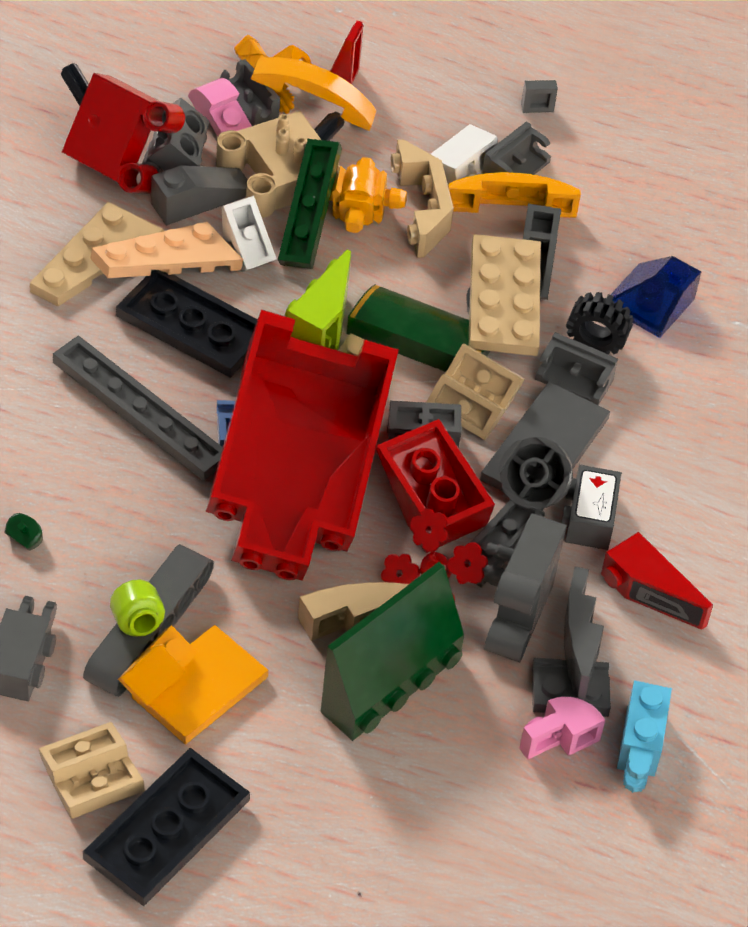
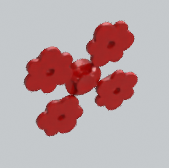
(431, 541)

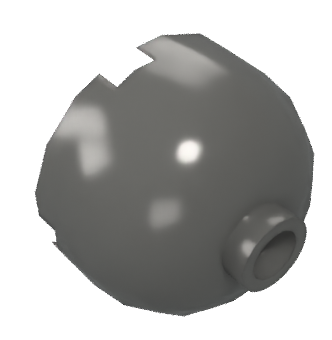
(535, 472)

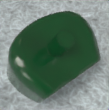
(24, 531)

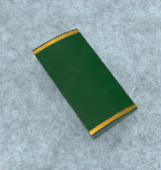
(410, 326)

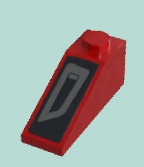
(652, 581)

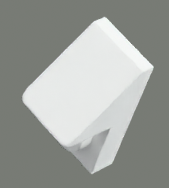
(247, 231)

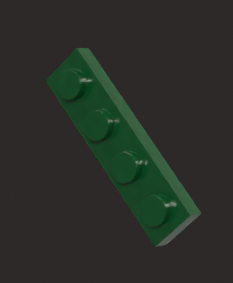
(310, 203)

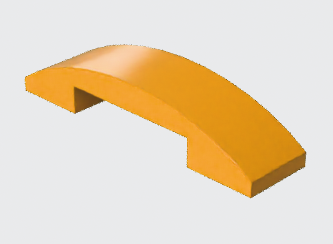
(318, 81)
(513, 189)

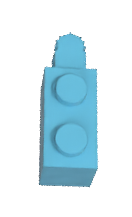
(643, 733)

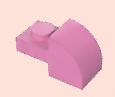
(220, 105)
(566, 723)

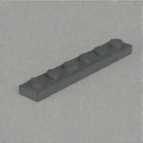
(139, 407)

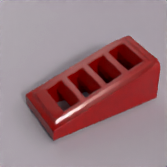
(348, 60)

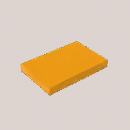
(210, 686)

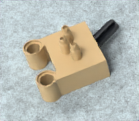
(274, 154)

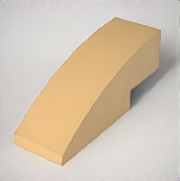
(342, 606)

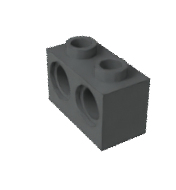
(181, 147)

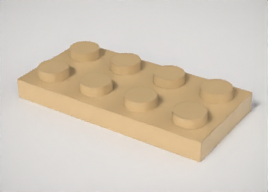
(505, 295)

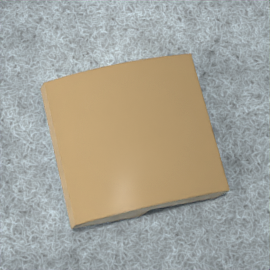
(479, 387)
(91, 770)

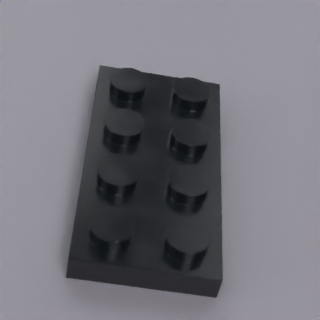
(189, 320)
(166, 826)

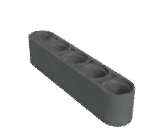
(178, 585)

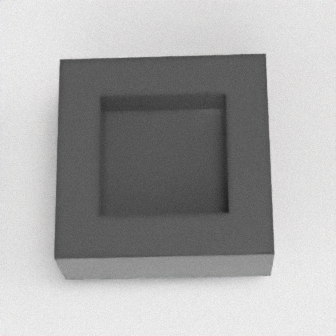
(539, 96)

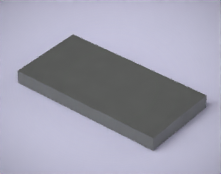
(558, 417)

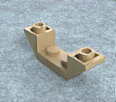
(421, 168)

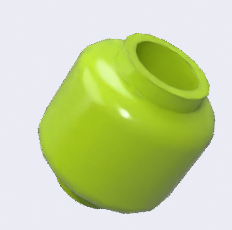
(137, 608)

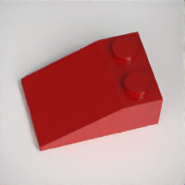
(434, 475)

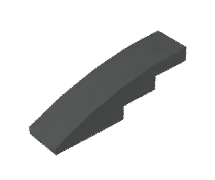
(581, 636)

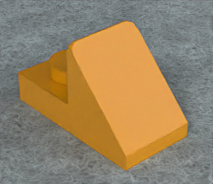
(158, 666)

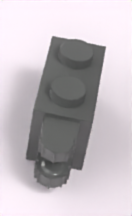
(23, 647)

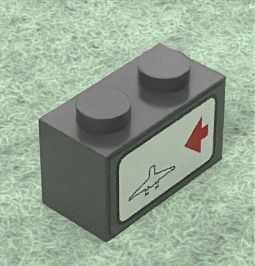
(592, 508)

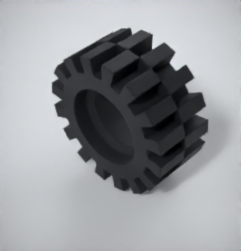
(606, 312)

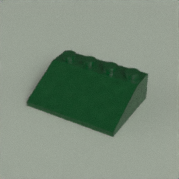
(392, 654)

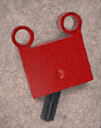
(115, 127)

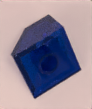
(658, 292)

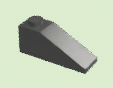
(194, 190)

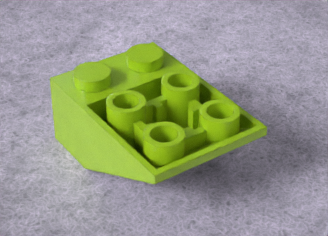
(322, 306)

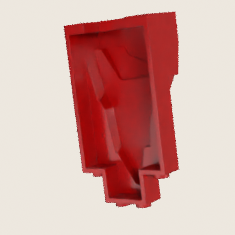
(299, 446)

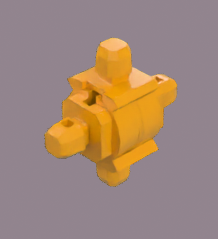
(362, 194)

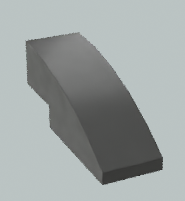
(543, 226)

